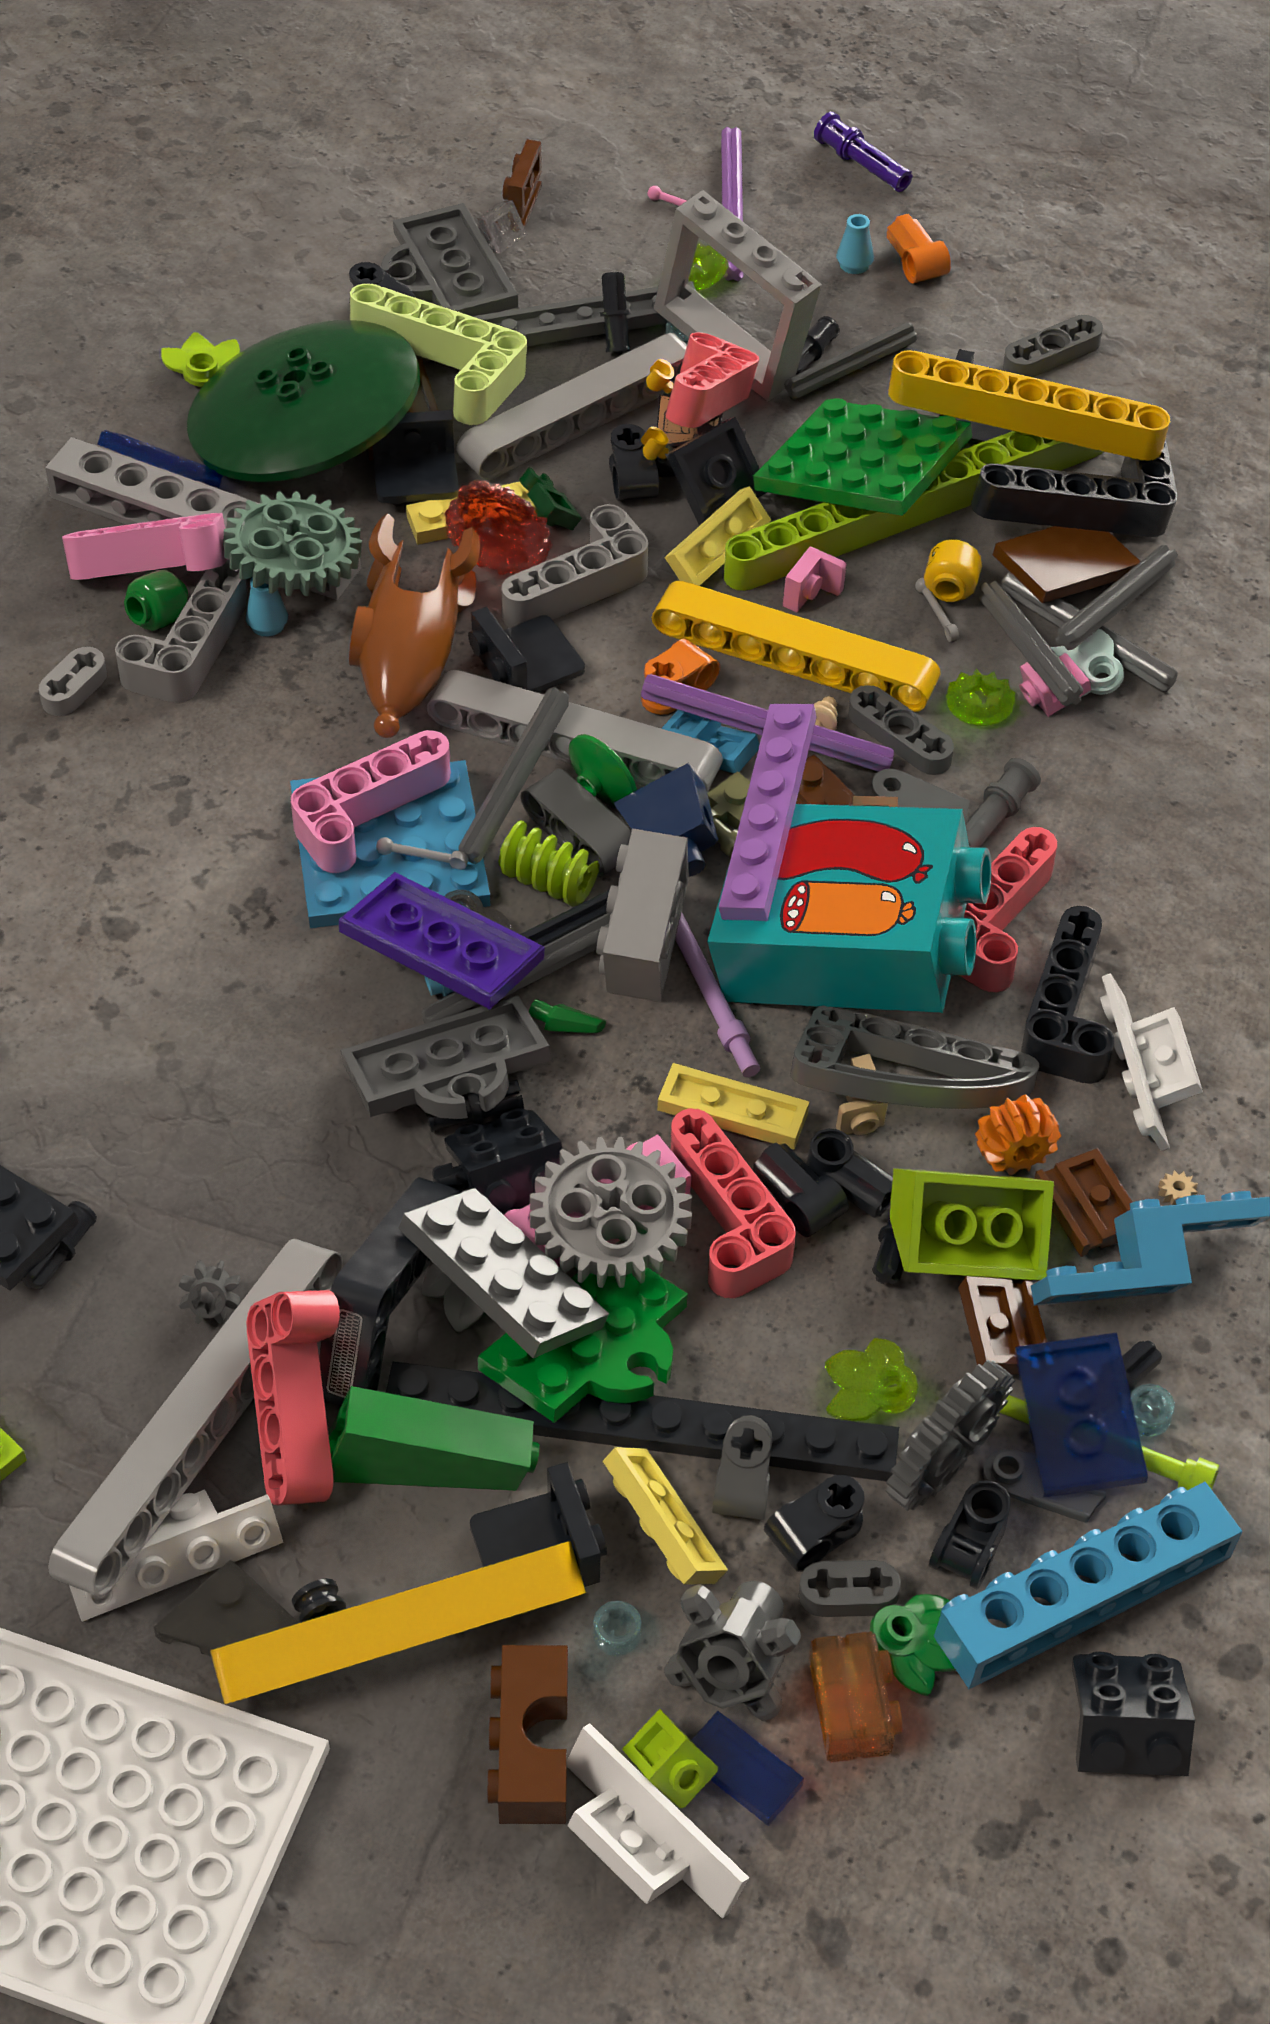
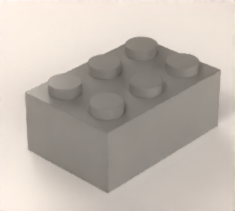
(644, 914)

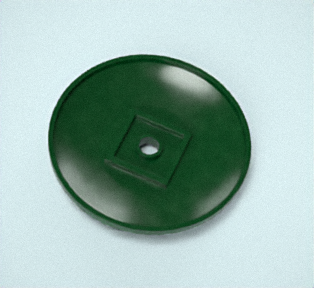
(303, 400)

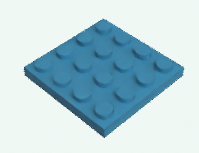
(430, 823)

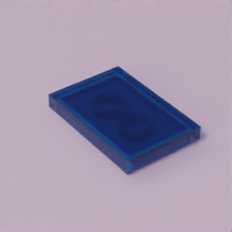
(1080, 1415)

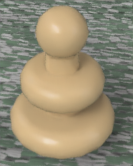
(826, 713)

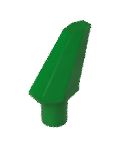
(565, 1019)

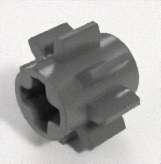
(204, 1304)

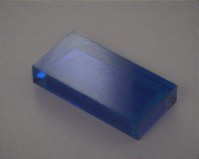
(747, 1768)

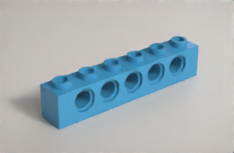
(984, 1651)

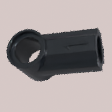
(858, 1177)
(806, 1198)

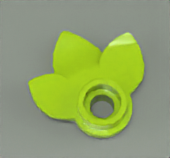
(199, 358)

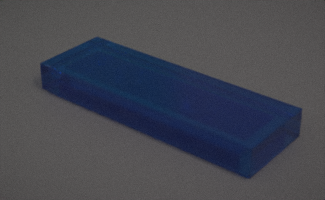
(159, 458)

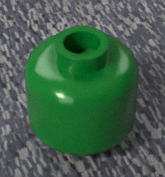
(155, 600)

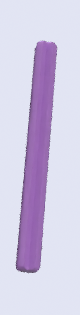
(732, 183)
(753, 720)

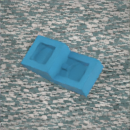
(735, 745)

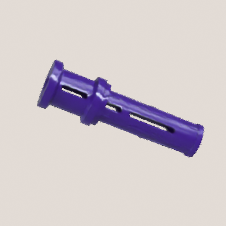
(851, 145)

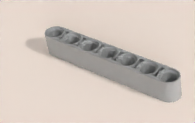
(567, 410)
(503, 712)

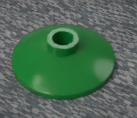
(600, 769)

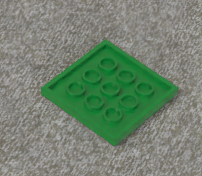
(864, 456)

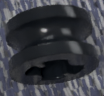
(318, 1599)

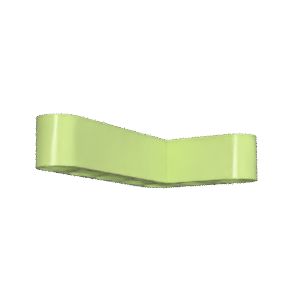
(487, 354)

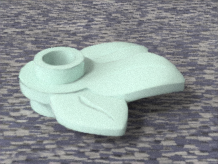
(1096, 657)

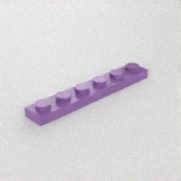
(767, 813)

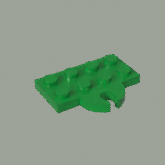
(600, 1360)

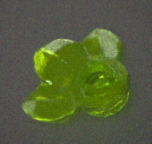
(866, 1380)

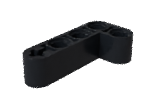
(1052, 1032)

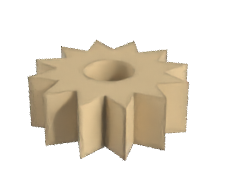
(1176, 1181)

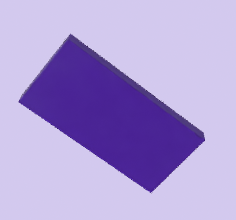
(442, 940)

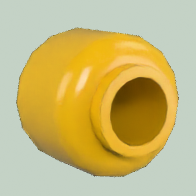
(952, 570)

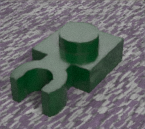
(549, 501)

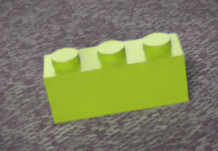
(971, 1223)

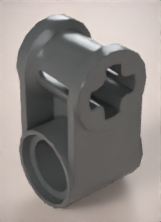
(744, 1477)

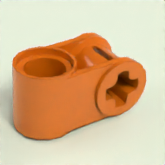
(682, 664)

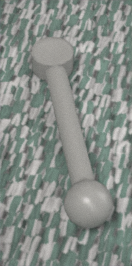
(951, 630)
(457, 859)

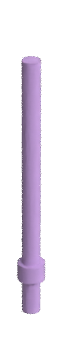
(731, 1031)

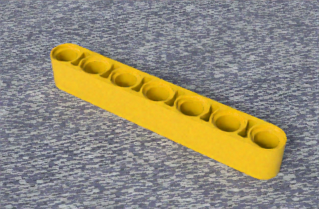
(1028, 405)
(793, 644)
(397, 1622)

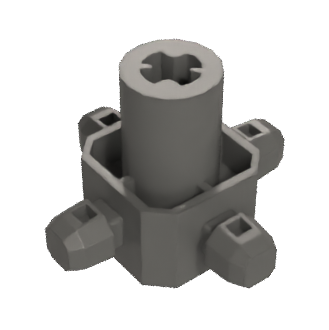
(734, 1647)

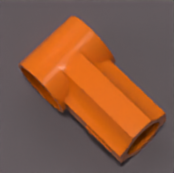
(920, 255)

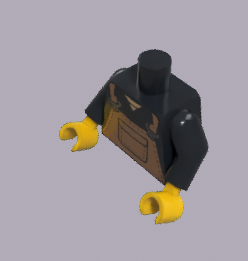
(668, 435)

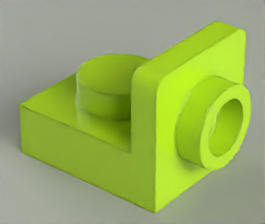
(670, 1759)

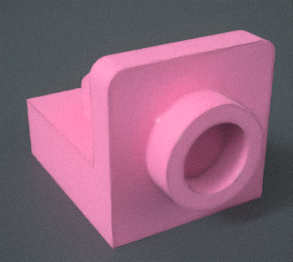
(809, 575)
(1037, 691)

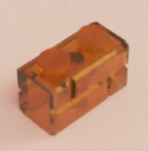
(853, 1696)

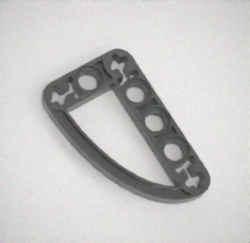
(984, 1070)

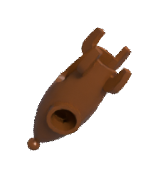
(405, 633)

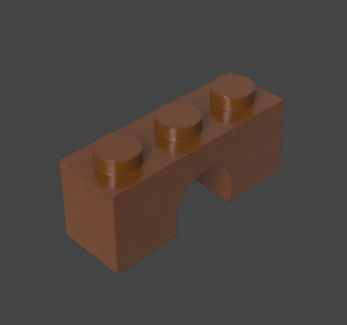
(529, 1778)

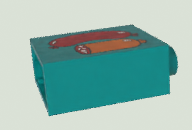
(860, 912)

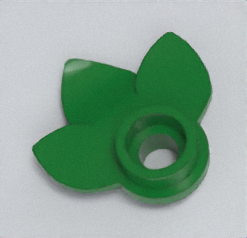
(917, 1653)

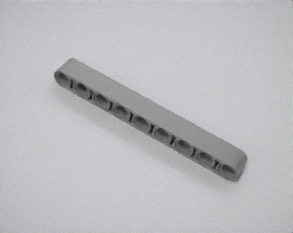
(179, 1436)

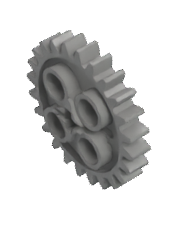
(610, 1211)

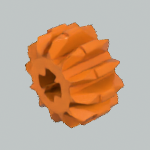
(1017, 1134)

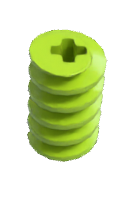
(545, 866)

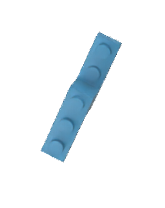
(1151, 1248)

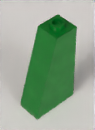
(428, 1444)

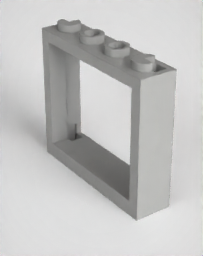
(761, 262)

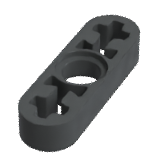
(1075, 336)
(906, 746)

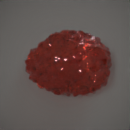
(507, 527)

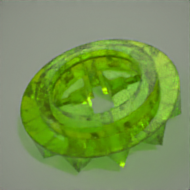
(712, 264)
(967, 705)

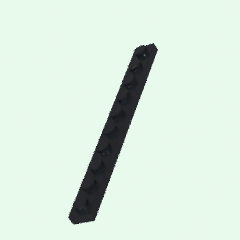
(669, 1424)

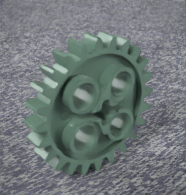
(292, 543)

